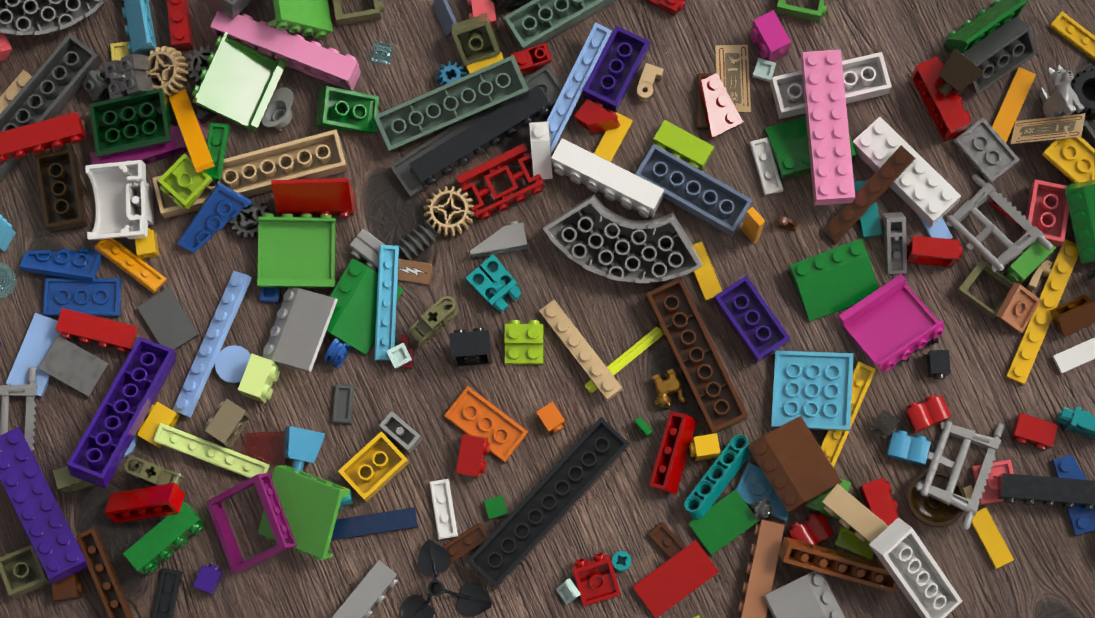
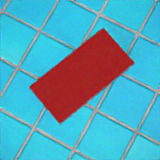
(675, 579)

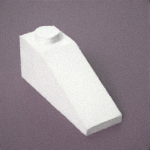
(541, 149)

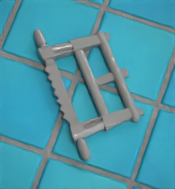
(1013, 249)
(28, 390)
(947, 496)

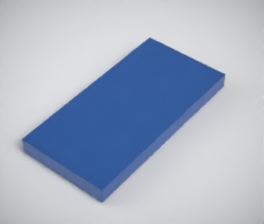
(94, 298)

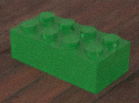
(164, 539)

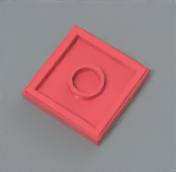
(991, 490)

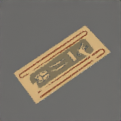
(733, 71)
(1048, 128)

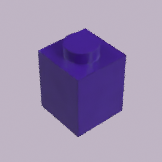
(208, 578)

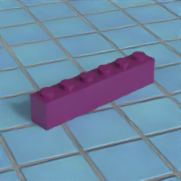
(151, 153)

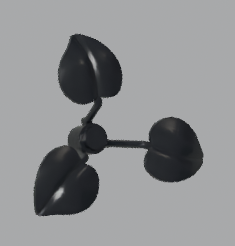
(435, 559)

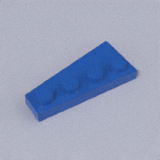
(212, 216)
(1080, 519)

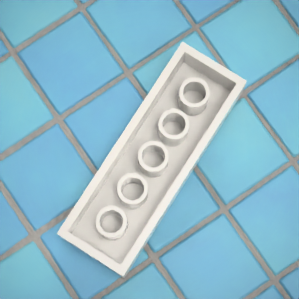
(863, 79)
(607, 178)
(919, 184)
(915, 571)

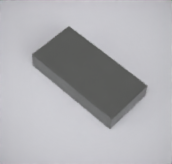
(343, 404)

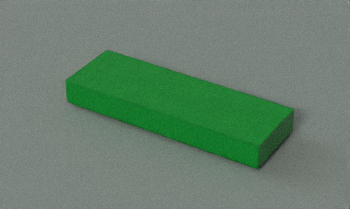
(217, 145)

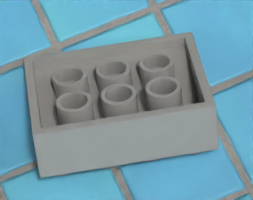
(299, 329)
(804, 598)

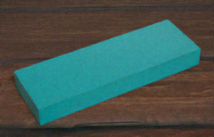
(870, 221)

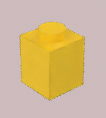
(147, 246)

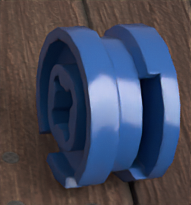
(337, 353)

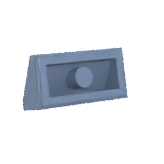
(444, 15)

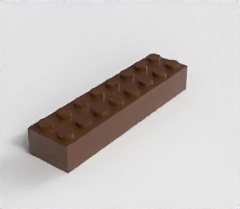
(696, 356)

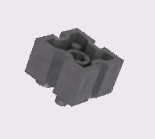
(128, 76)

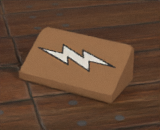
(414, 271)

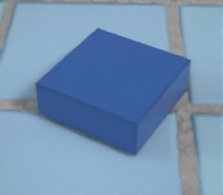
(270, 295)

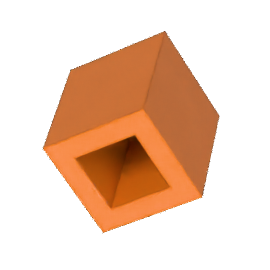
(551, 418)

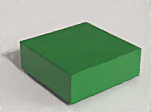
(643, 427)
(495, 507)

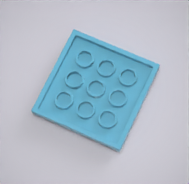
(813, 387)

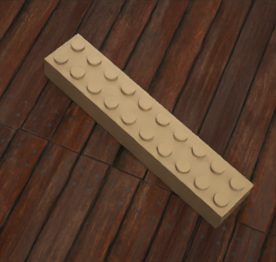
(253, 171)

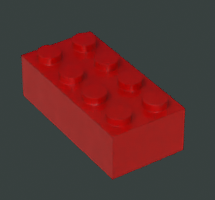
(946, 111)

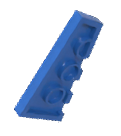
(64, 263)

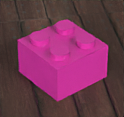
(770, 37)

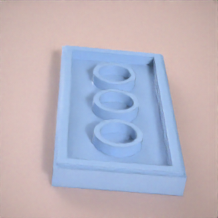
(33, 351)

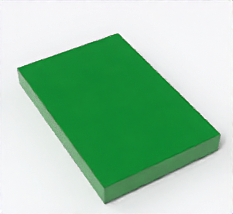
(724, 522)

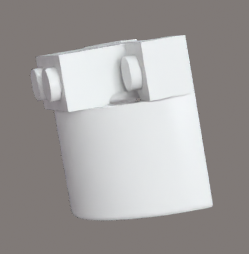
(121, 200)

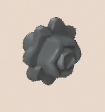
(762, 509)

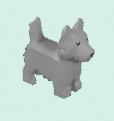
(1064, 98)

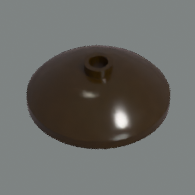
(921, 506)

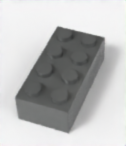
(1001, 53)

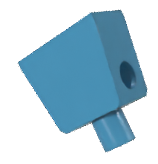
(301, 445)

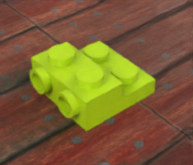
(184, 182)
(524, 343)

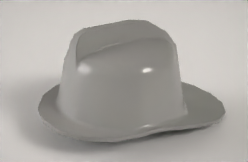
(278, 110)

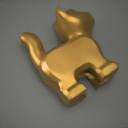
(668, 386)

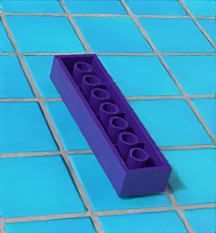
(121, 413)
(38, 509)

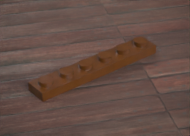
(869, 194)

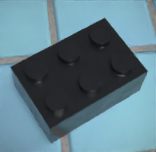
(470, 347)

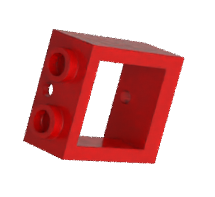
(933, 251)

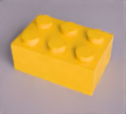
(373, 466)

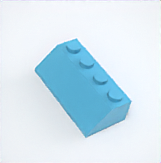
(139, 26)

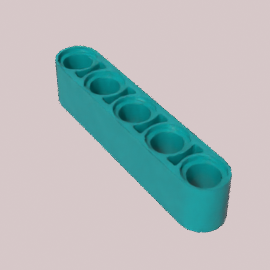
(718, 485)

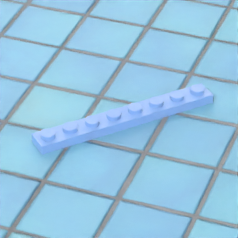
(576, 81)
(212, 344)

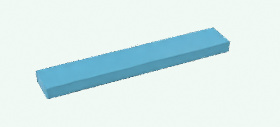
(386, 301)

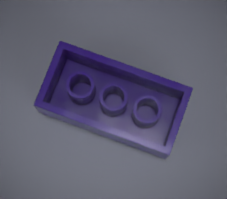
(616, 68)
(751, 319)

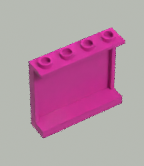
(891, 324)

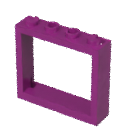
(275, 516)

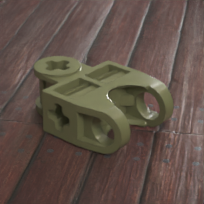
(429, 328)
(147, 469)

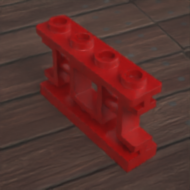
(493, 169)

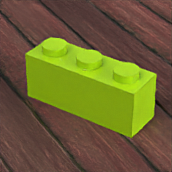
(683, 145)

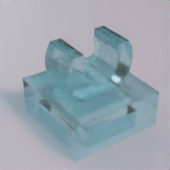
(382, 52)

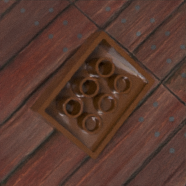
(794, 464)

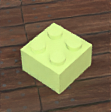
(259, 378)

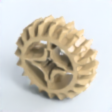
(169, 75)
(457, 212)

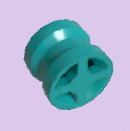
(623, 564)

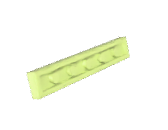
(209, 452)

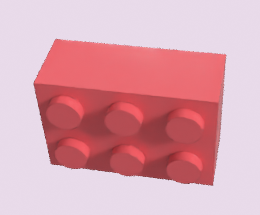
(1048, 210)

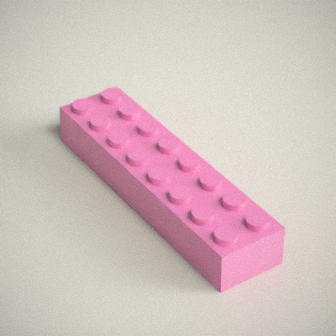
(295, 50)
(827, 127)

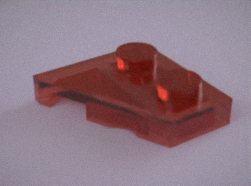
(267, 446)

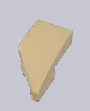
(1044, 270)

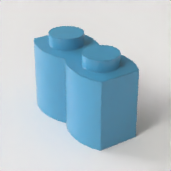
(908, 448)

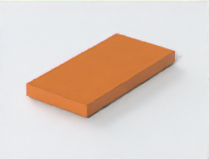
(481, 418)

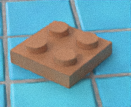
(1018, 307)

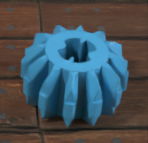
(448, 71)

